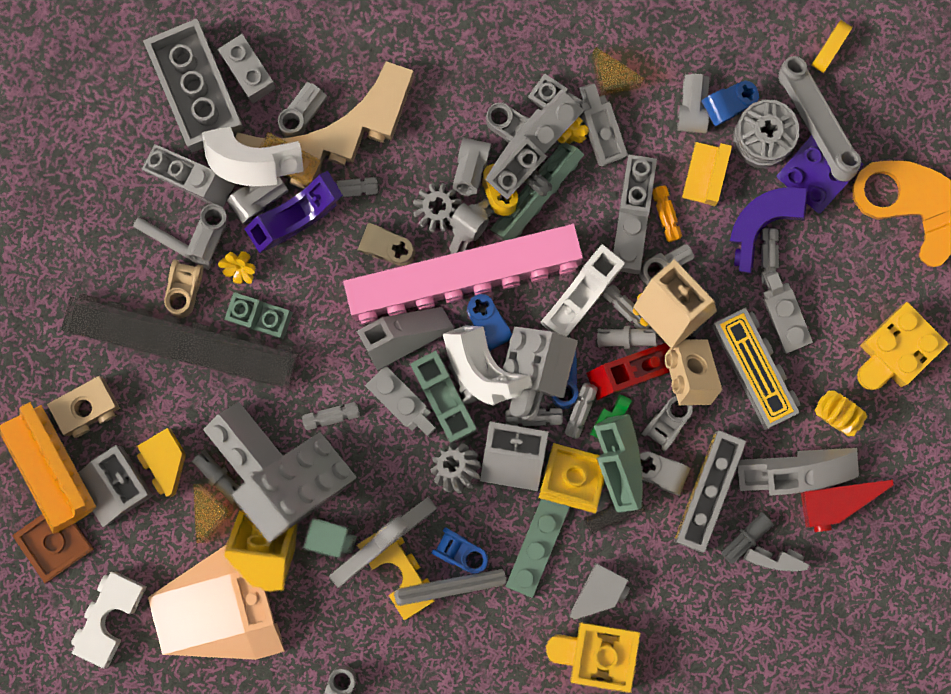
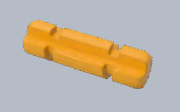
(666, 213)

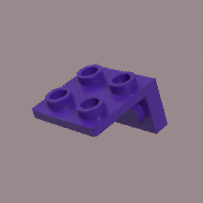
(811, 171)

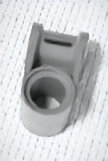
(511, 126)
(667, 424)
(666, 473)

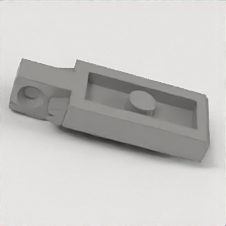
(602, 126)
(785, 314)
(400, 401)

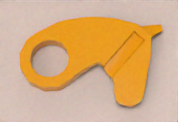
(920, 193)

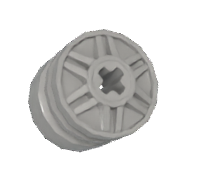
(758, 148)

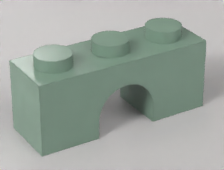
(443, 397)
(330, 539)

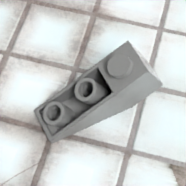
(188, 176)
(402, 334)

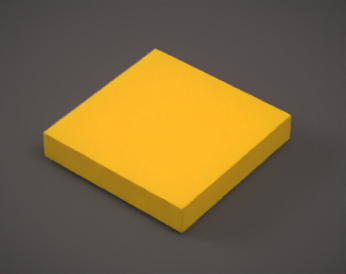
(572, 478)

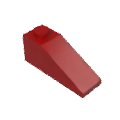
(629, 371)
(836, 504)

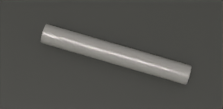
(164, 238)

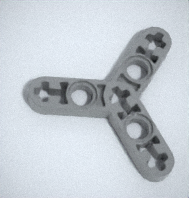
(383, 539)

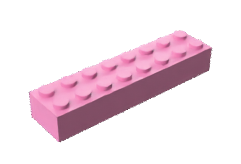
(463, 273)

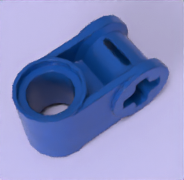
(730, 102)
(494, 325)
(459, 551)

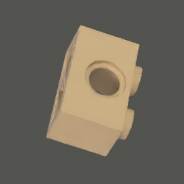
(693, 372)
(66, 408)

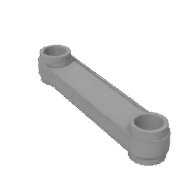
(819, 119)

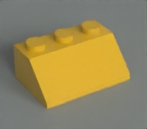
(257, 560)

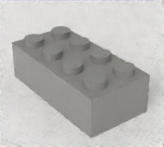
(192, 82)
(294, 486)

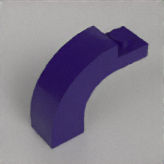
(766, 208)
(294, 215)

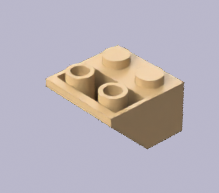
(674, 304)

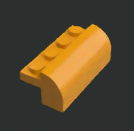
(46, 468)

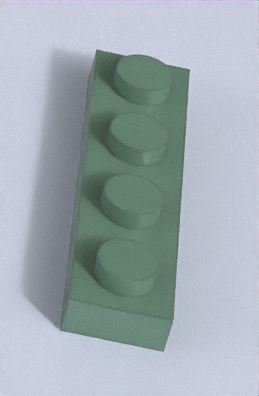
(529, 204)
(537, 547)

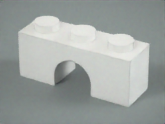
(94, 641)

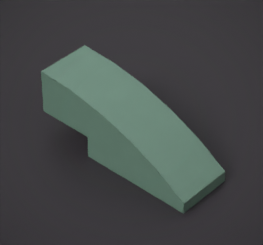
(620, 462)

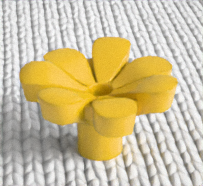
(574, 133)
(238, 267)

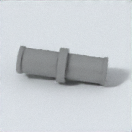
(627, 337)

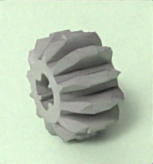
(432, 199)
(463, 474)

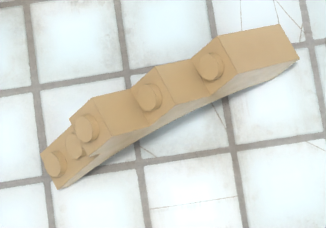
(375, 114)

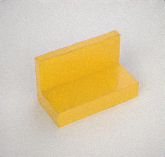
(706, 173)

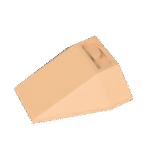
(214, 614)

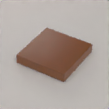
(52, 552)

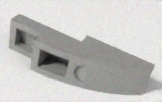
(531, 142)
(634, 212)
(799, 474)

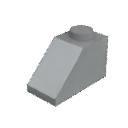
(600, 592)

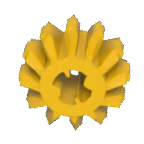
(841, 413)

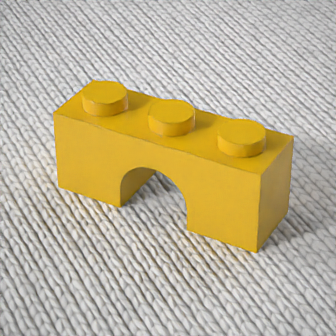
(408, 566)

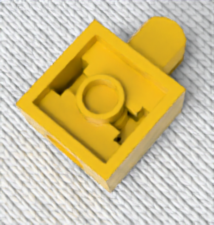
(900, 350)
(597, 655)

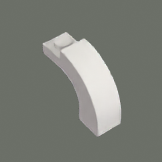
(248, 164)
(583, 292)
(478, 370)

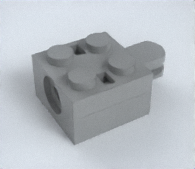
(548, 362)

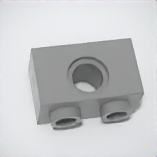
(247, 68)

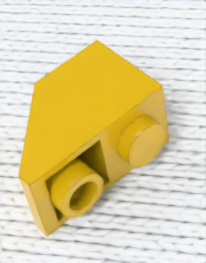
(165, 459)

